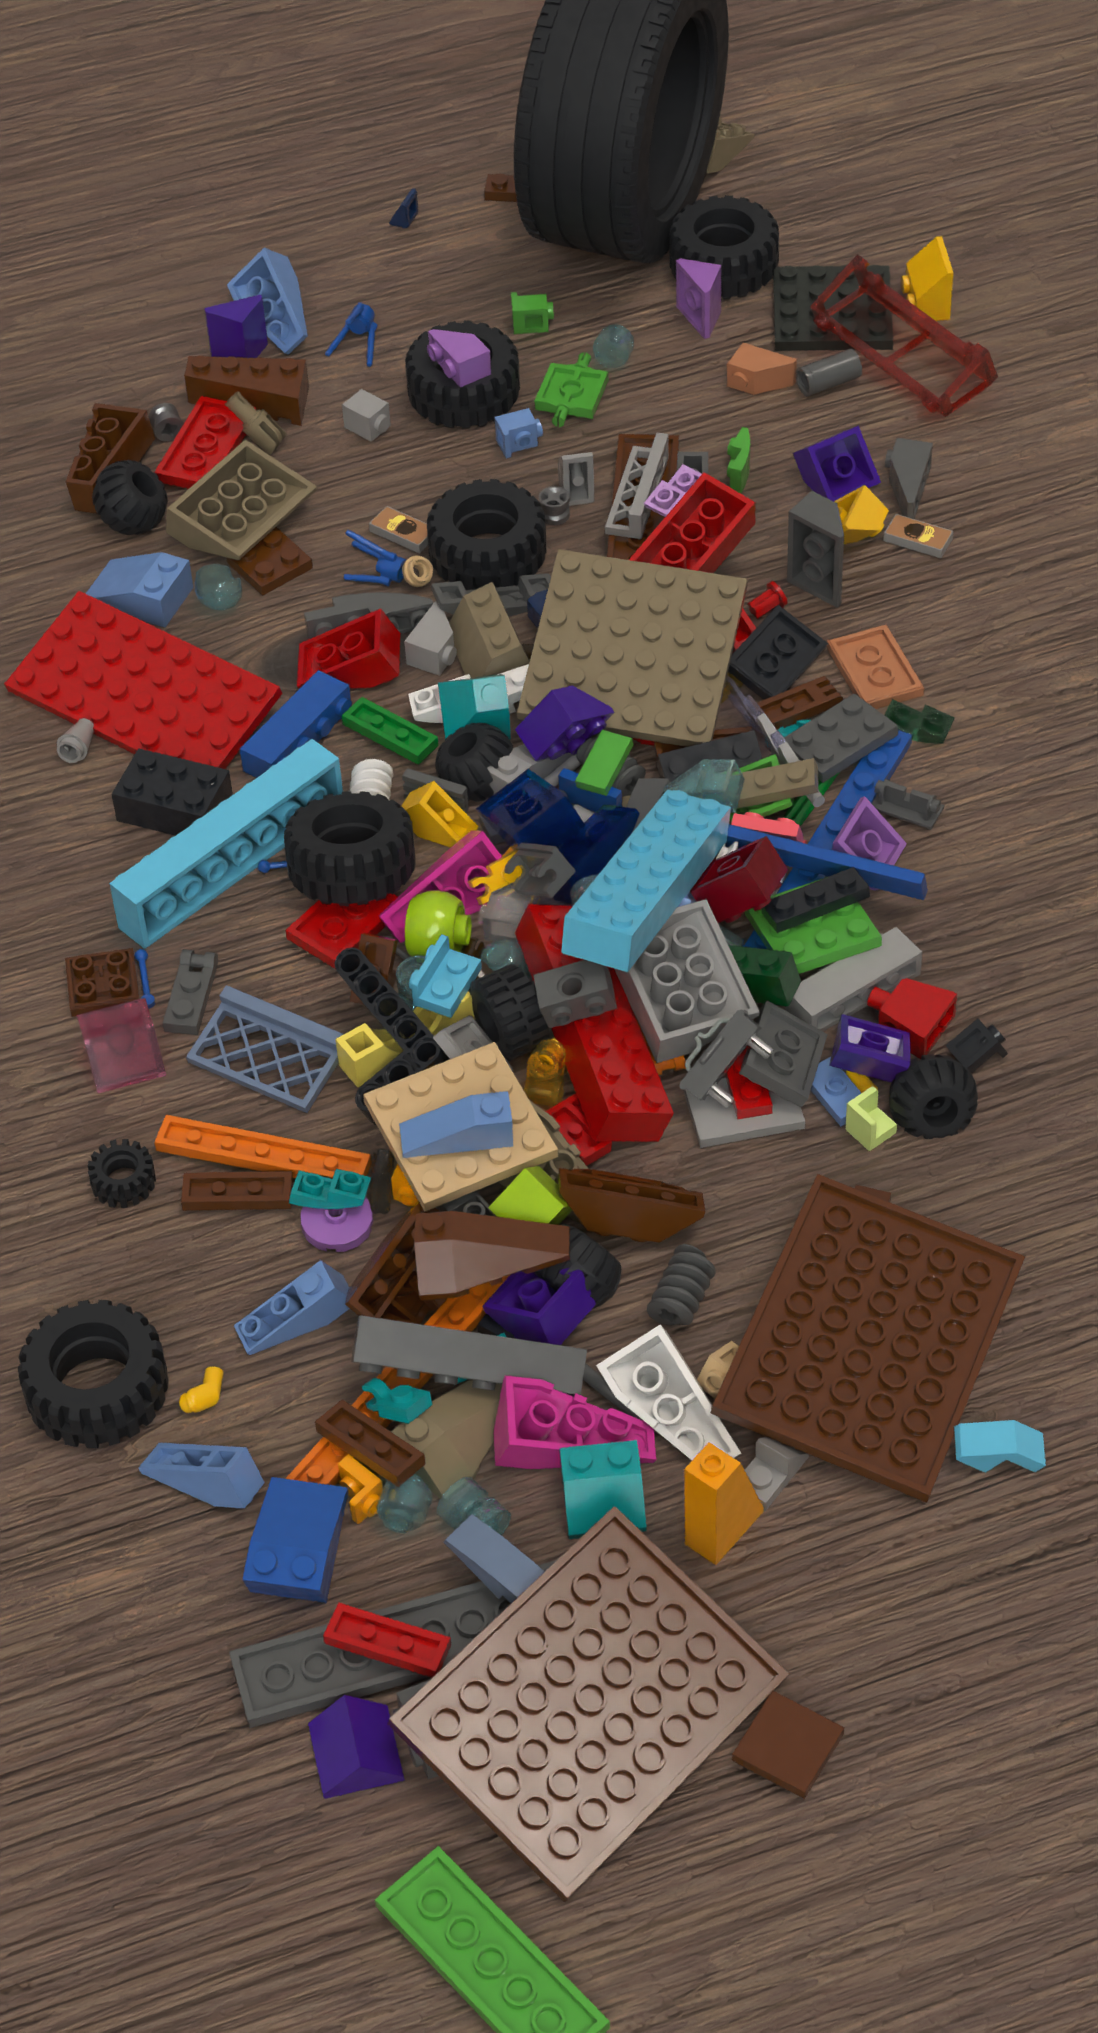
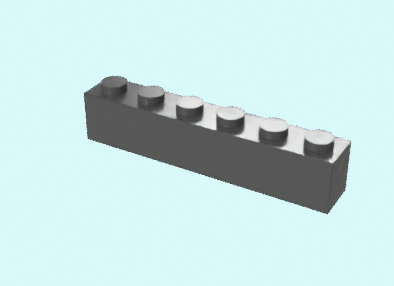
(463, 1355)

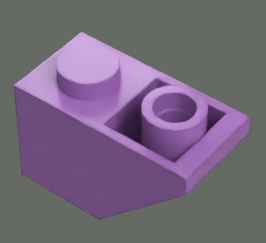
(460, 355)

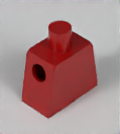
(915, 1009)

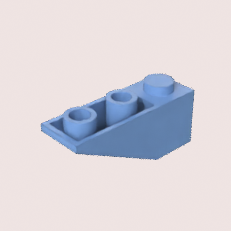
(298, 1308)

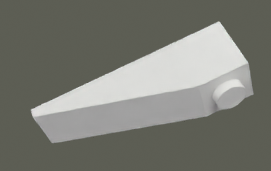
(664, 1393)

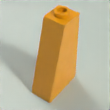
(717, 1503)

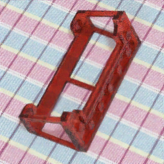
(974, 358)

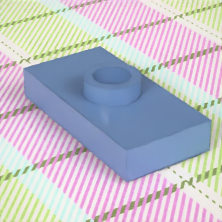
(834, 1090)

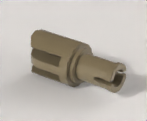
(256, 424)

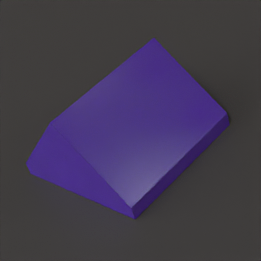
(237, 328)
(870, 1049)
(354, 1747)

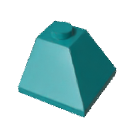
(475, 701)

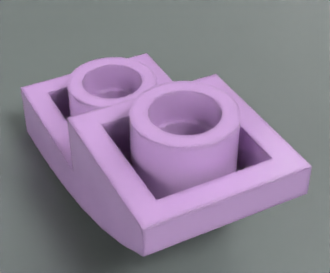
(668, 494)

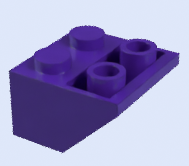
(562, 723)

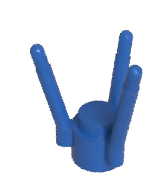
(358, 322)
(388, 563)

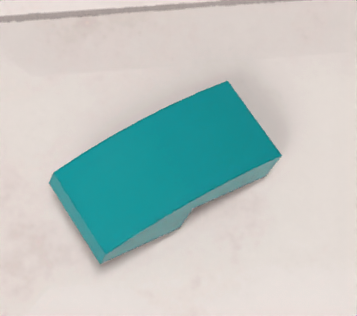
(343, 1191)

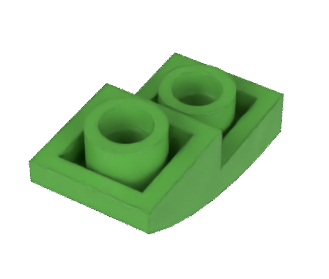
(739, 465)

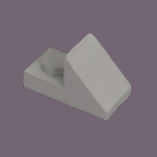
(773, 1468)

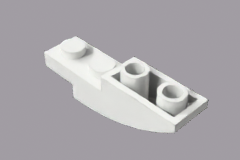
(427, 706)

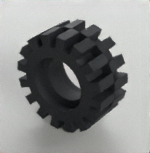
(121, 1189)

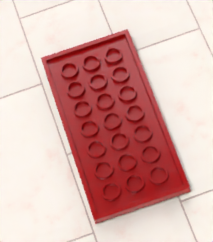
(142, 685)

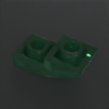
(924, 726)

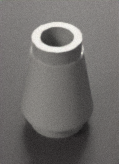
(75, 741)

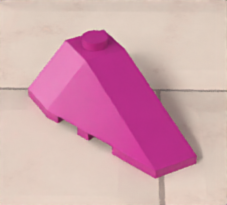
(448, 874)
(539, 1421)

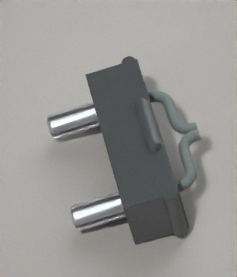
(721, 1056)

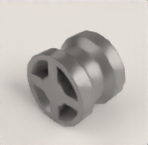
(165, 421)
(555, 502)

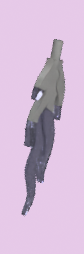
(765, 731)

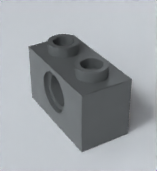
(574, 992)

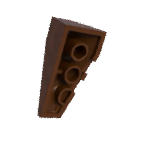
(472, 1249)

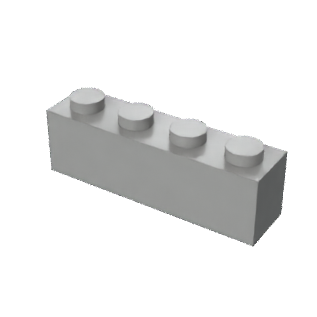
(848, 982)

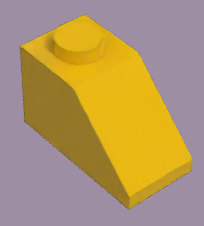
(437, 815)

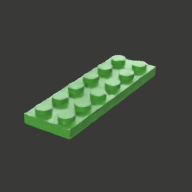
(484, 1952)

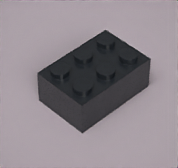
(168, 792)

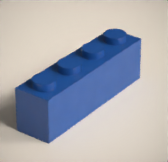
(302, 718)

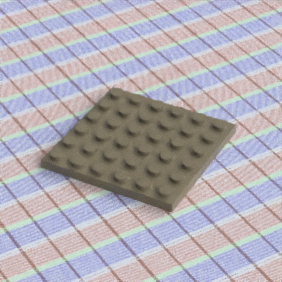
(640, 641)

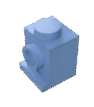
(517, 431)

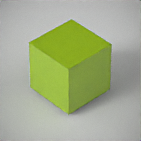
(532, 1198)

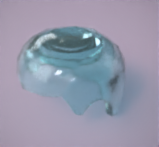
(217, 587)
(502, 953)

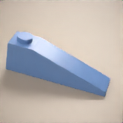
(279, 287)

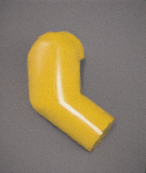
(204, 1395)

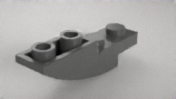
(402, 610)

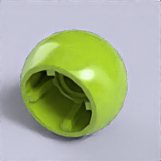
(435, 915)

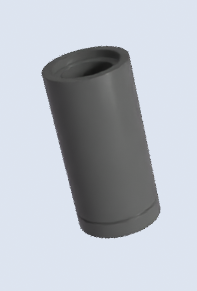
(828, 372)

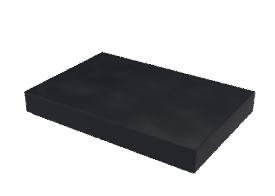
(775, 654)

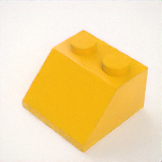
(930, 280)

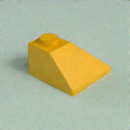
(861, 514)

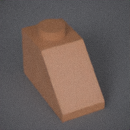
(760, 370)

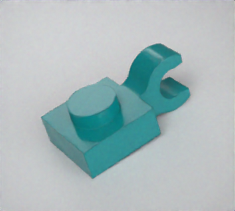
(398, 1404)

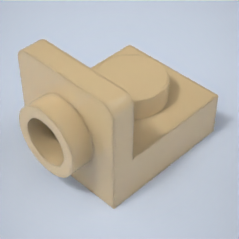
(717, 1368)

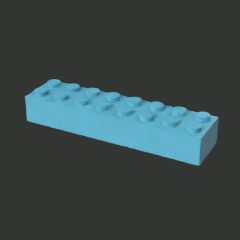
(220, 845)
(645, 880)

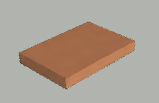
(875, 667)

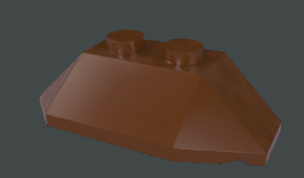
(629, 1204)
(383, 1283)

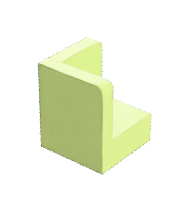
(867, 1121)

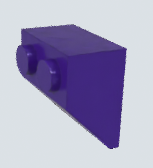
(837, 464)
(538, 1312)

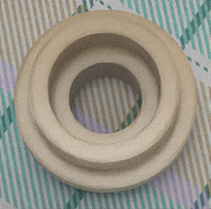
(424, 567)

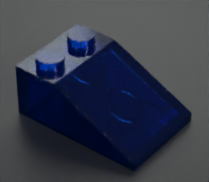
(531, 813)
(596, 844)

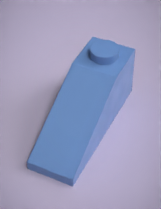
(461, 1126)
(208, 1472)

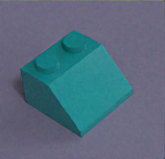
(599, 1479)

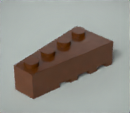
(266, 383)
(111, 437)

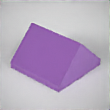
(699, 294)
(869, 836)

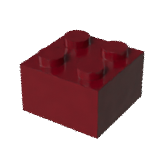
(741, 880)

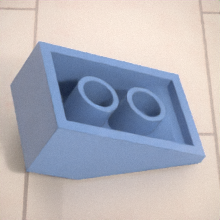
(145, 586)

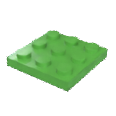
(821, 939)

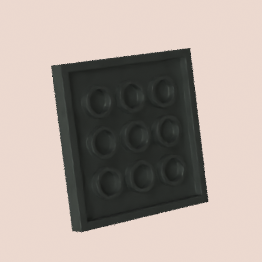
(793, 319)

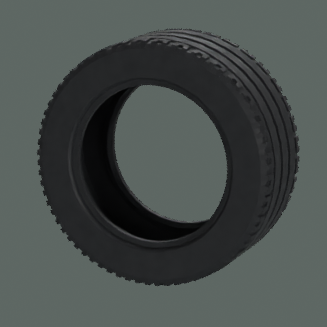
(618, 120)

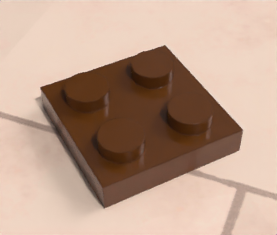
(272, 562)

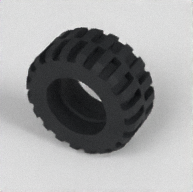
(728, 234)
(475, 403)
(483, 510)
(349, 848)
(100, 1412)

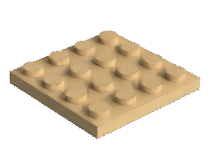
(453, 1175)

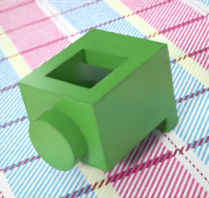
(531, 313)

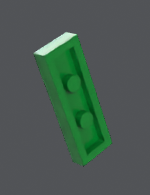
(390, 730)

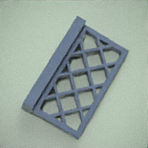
(277, 1022)

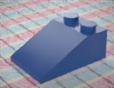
(296, 1540)

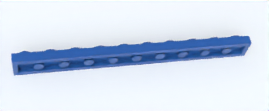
(873, 767)

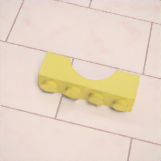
(368, 1050)

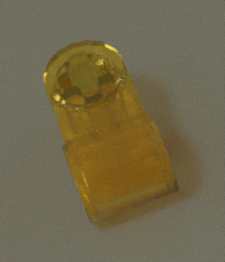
(546, 1082)

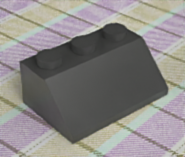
(816, 548)

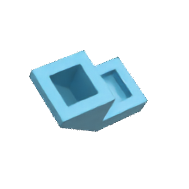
(993, 1442)

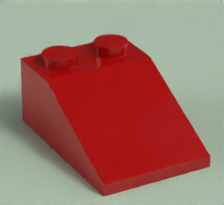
(356, 653)

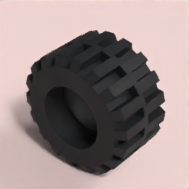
(509, 1011)

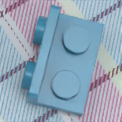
(443, 978)

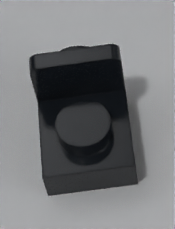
(976, 1045)

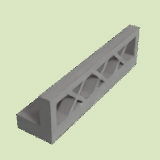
(651, 476)

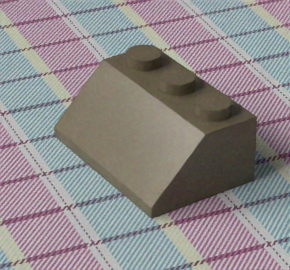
(486, 635)

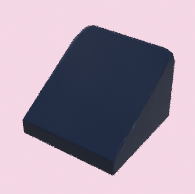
(407, 211)

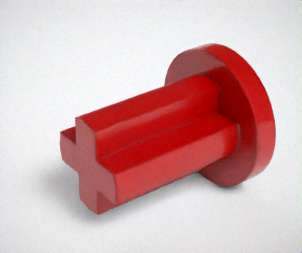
(767, 600)

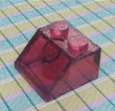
(121, 1045)

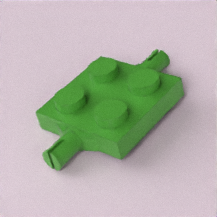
(571, 390)

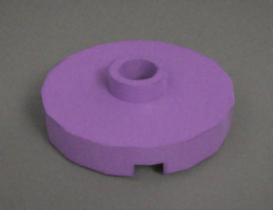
(339, 1232)

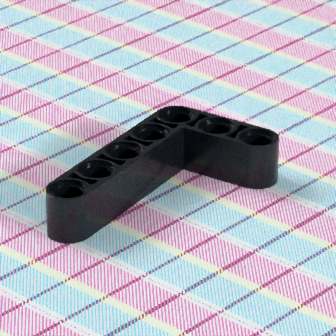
(399, 1025)

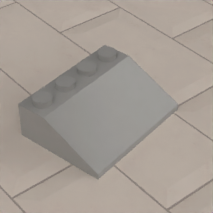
(685, 983)

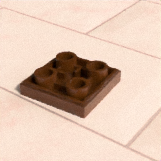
(101, 980)
(788, 1744)

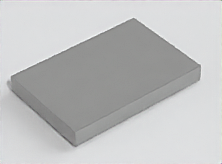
(719, 1124)

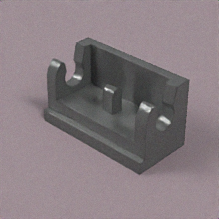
(542, 870)

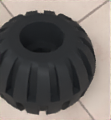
(129, 497)
(468, 755)
(933, 1097)
(598, 1265)

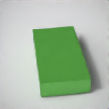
(604, 762)

